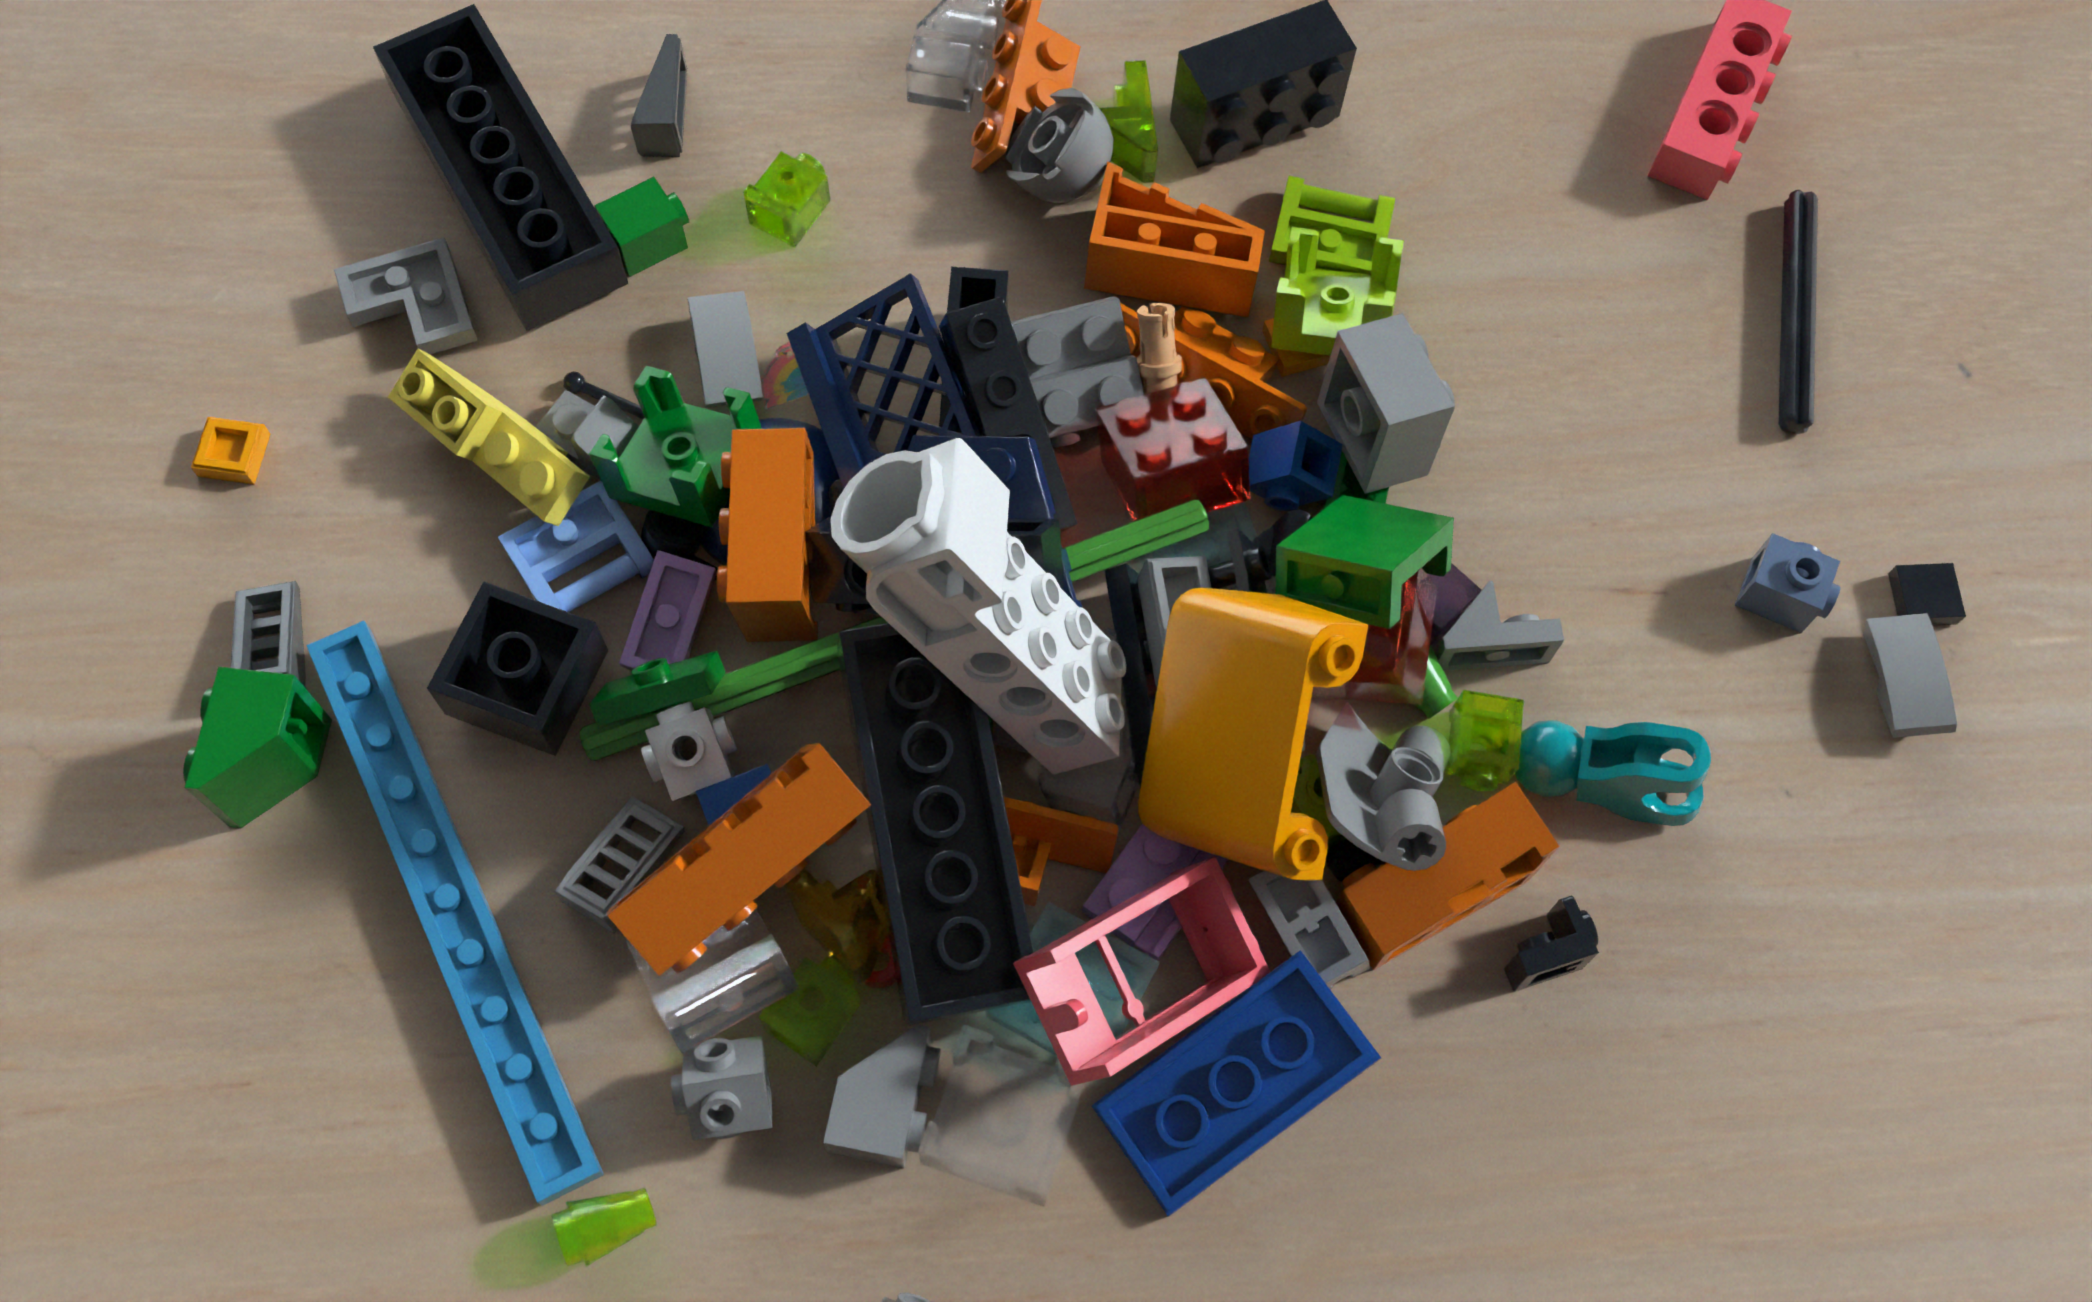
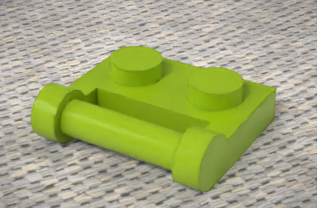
(1342, 241)

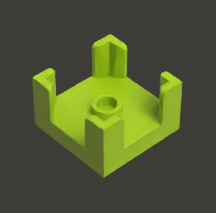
(1320, 301)

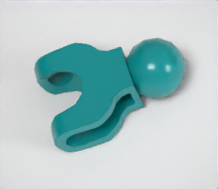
(1616, 767)

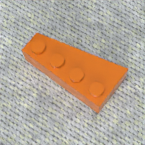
(739, 858)

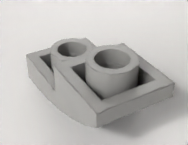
(724, 346)
(1912, 675)

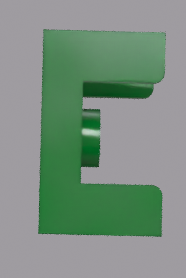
(675, 452)

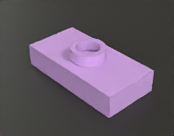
(668, 611)

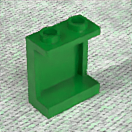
(1360, 556)

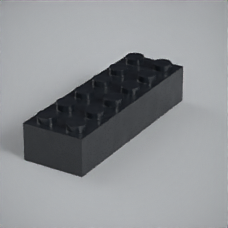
(501, 167)
(935, 830)

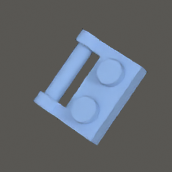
(588, 529)

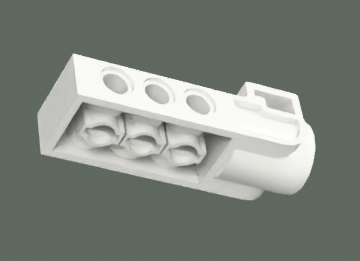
(979, 605)

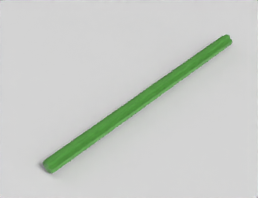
(821, 655)

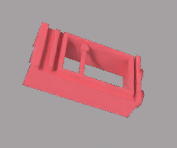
(1070, 1009)

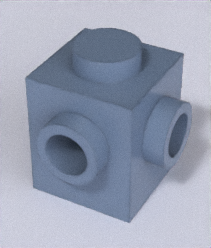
(1789, 583)

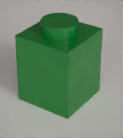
(645, 224)

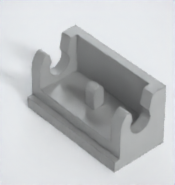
(1311, 923)

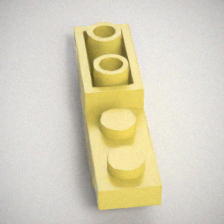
(490, 436)

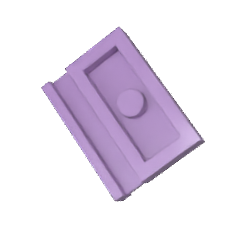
(1139, 866)

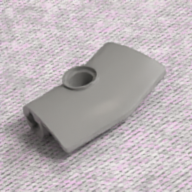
(1384, 794)

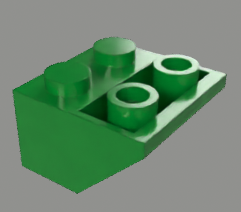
(255, 743)

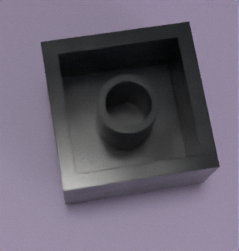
(518, 668)

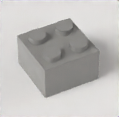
(1385, 402)

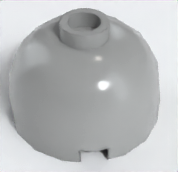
(1061, 149)

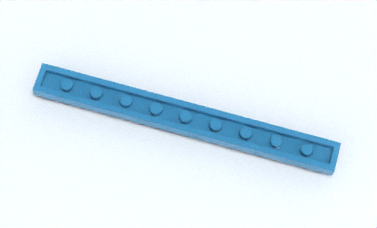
(456, 916)

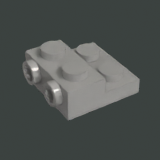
(1077, 364)

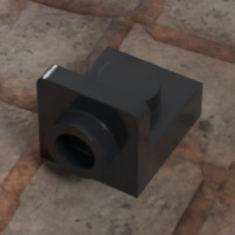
(1548, 958)

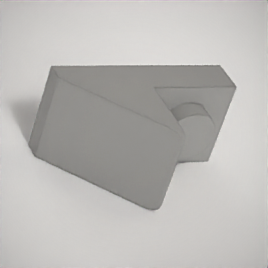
(578, 425)
(1484, 641)

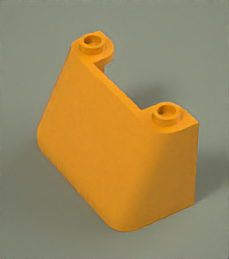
(1236, 722)

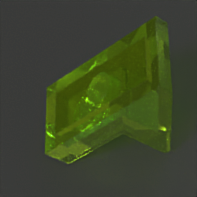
(1133, 123)

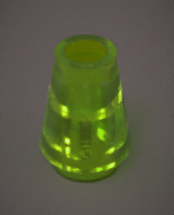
(601, 1224)

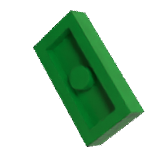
(657, 686)

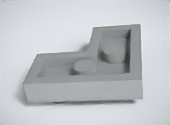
(413, 281)

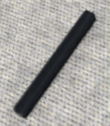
(1798, 312)

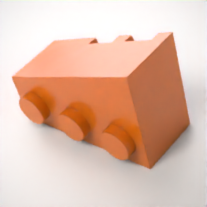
(1170, 251)

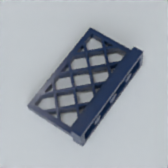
(835, 389)

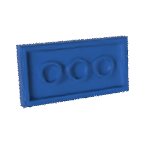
(1235, 1083)

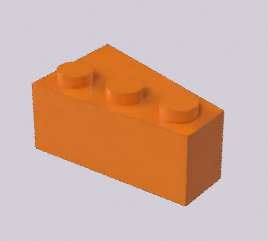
(766, 534)
(1485, 857)

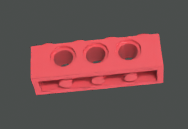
(1720, 96)

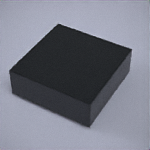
(1928, 590)

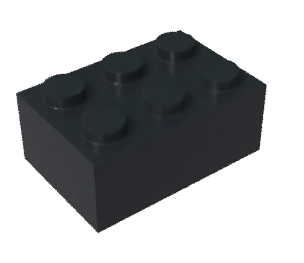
(1261, 83)

